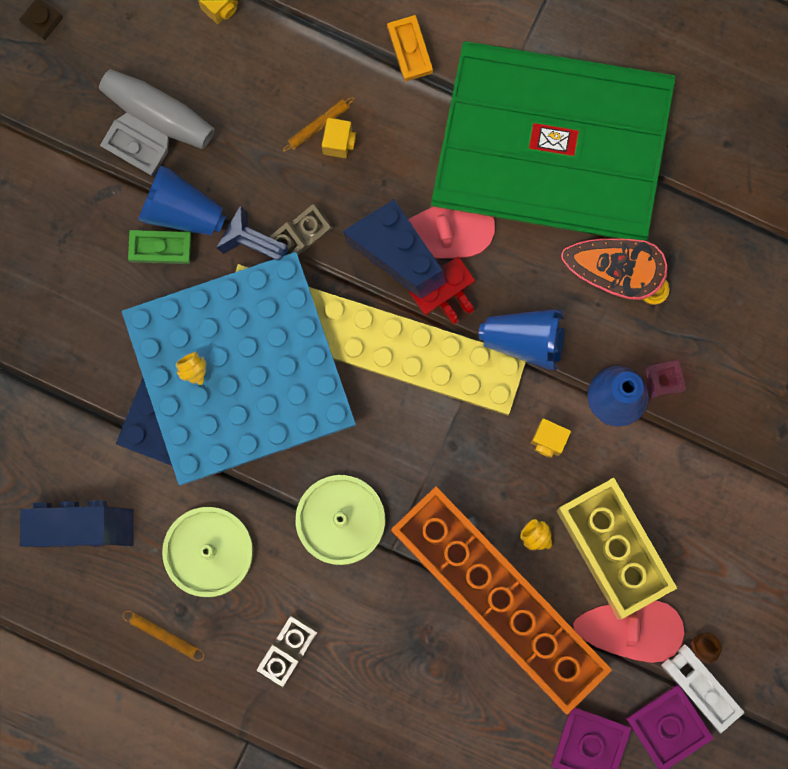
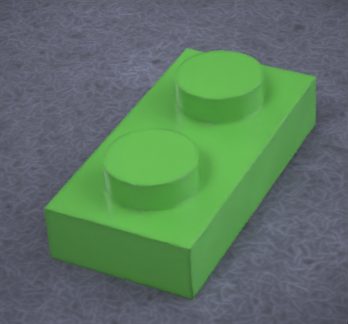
(159, 247)

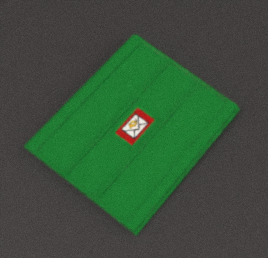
(554, 141)

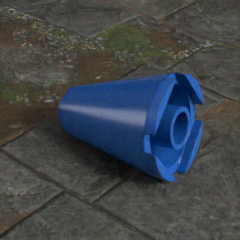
(180, 205)
(526, 336)
(618, 396)

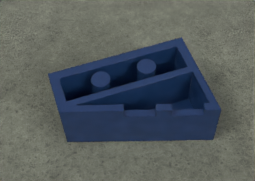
(396, 247)
(76, 525)

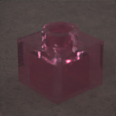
(672, 371)

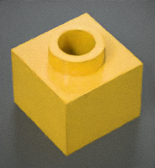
(218, 9)
(338, 138)
(550, 438)

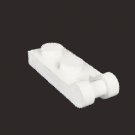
(703, 690)

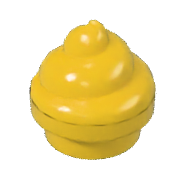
(192, 368)
(536, 535)

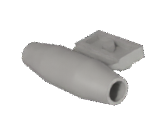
(150, 120)

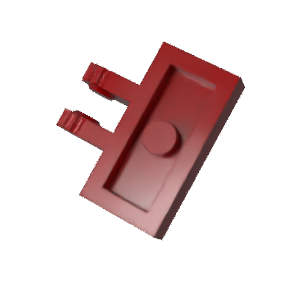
(457, 280)

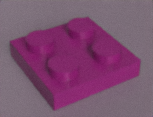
(669, 728)
(590, 742)

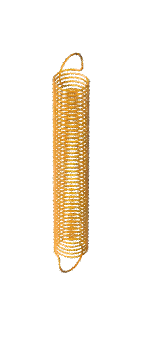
(317, 124)
(133, 621)

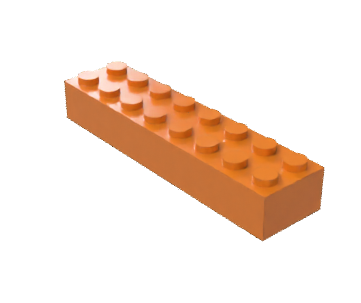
(501, 600)

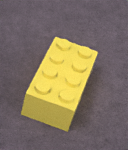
(616, 549)

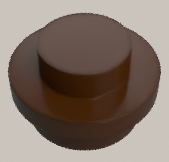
(706, 647)

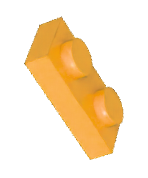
(409, 48)

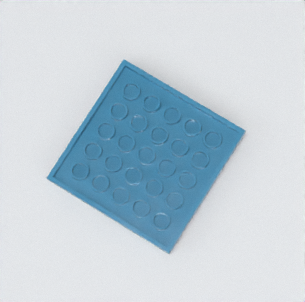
(265, 375)

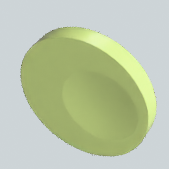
(340, 519)
(207, 552)

